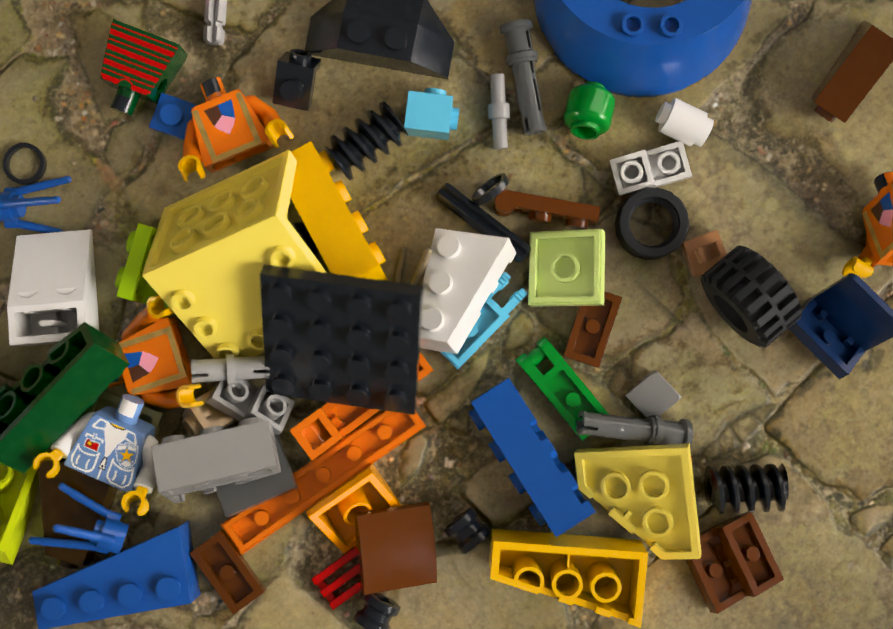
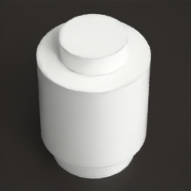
(684, 122)

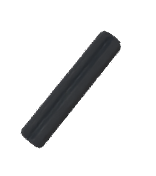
(479, 219)

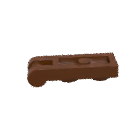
(543, 209)

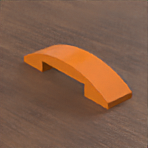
(336, 421)

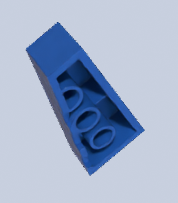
(530, 457)
(136, 580)

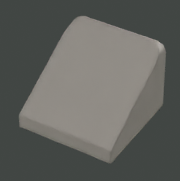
(653, 395)

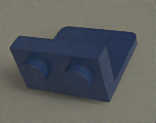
(844, 323)

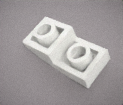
(650, 168)

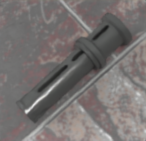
(522, 61)
(649, 430)

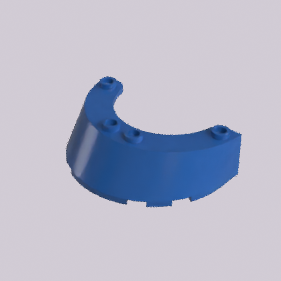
(642, 48)

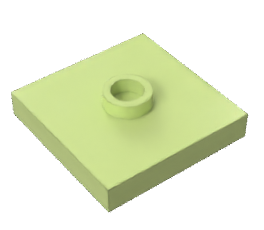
(567, 268)

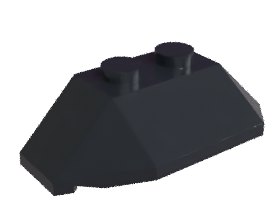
(383, 35)

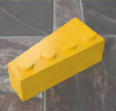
(329, 220)
(575, 569)

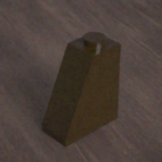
(63, 510)

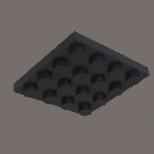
(341, 338)

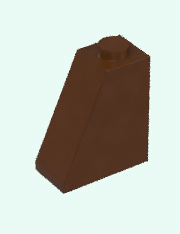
(854, 73)

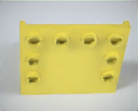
(213, 253)

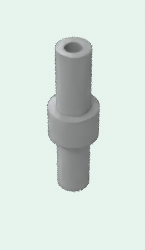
(498, 111)

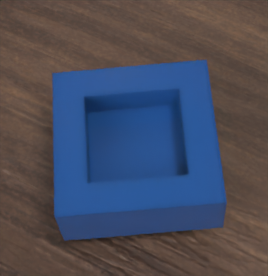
(171, 116)

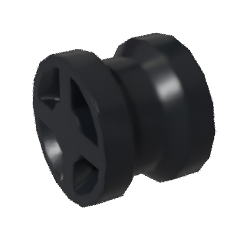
(467, 530)
(377, 612)

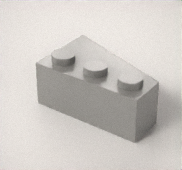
(215, 458)

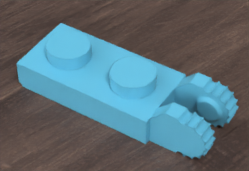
(490, 320)

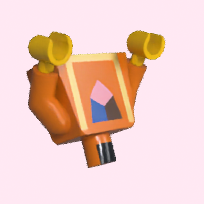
(228, 130)
(879, 231)
(157, 359)

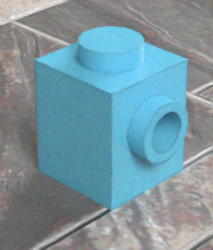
(430, 114)

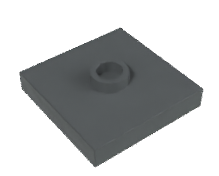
(253, 493)

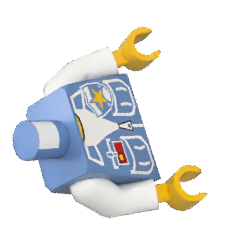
(110, 448)

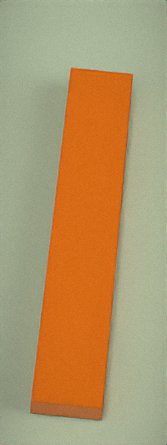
(323, 476)

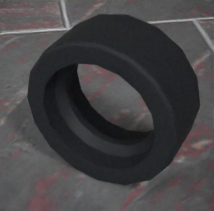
(671, 203)

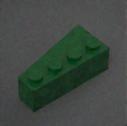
(56, 393)

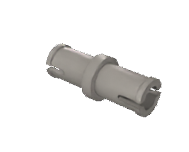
(229, 369)

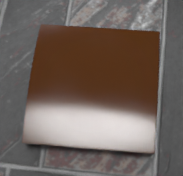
(396, 547)
(733, 563)

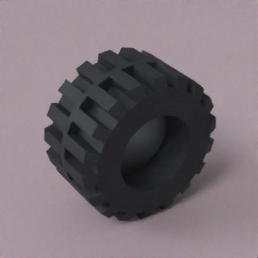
(751, 296)

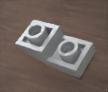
(248, 401)

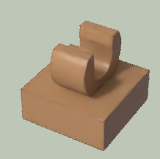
(703, 252)

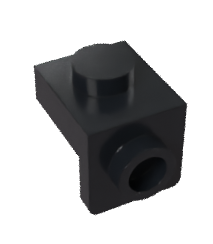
(295, 79)

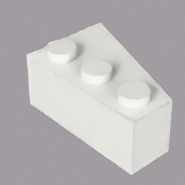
(457, 284)

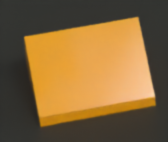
(337, 510)

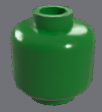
(589, 110)

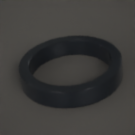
(6, 163)
(479, 196)

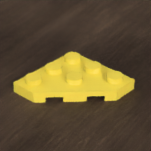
(646, 493)

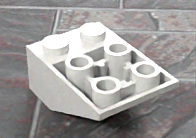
(51, 287)

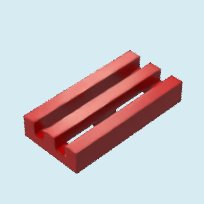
(327, 590)

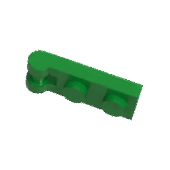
(559, 384)

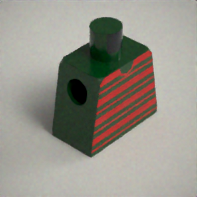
(139, 66)

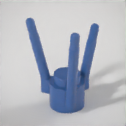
(14, 204)
(105, 537)

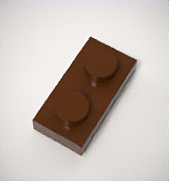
(592, 331)
(228, 571)

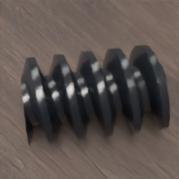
(366, 140)
(746, 486)

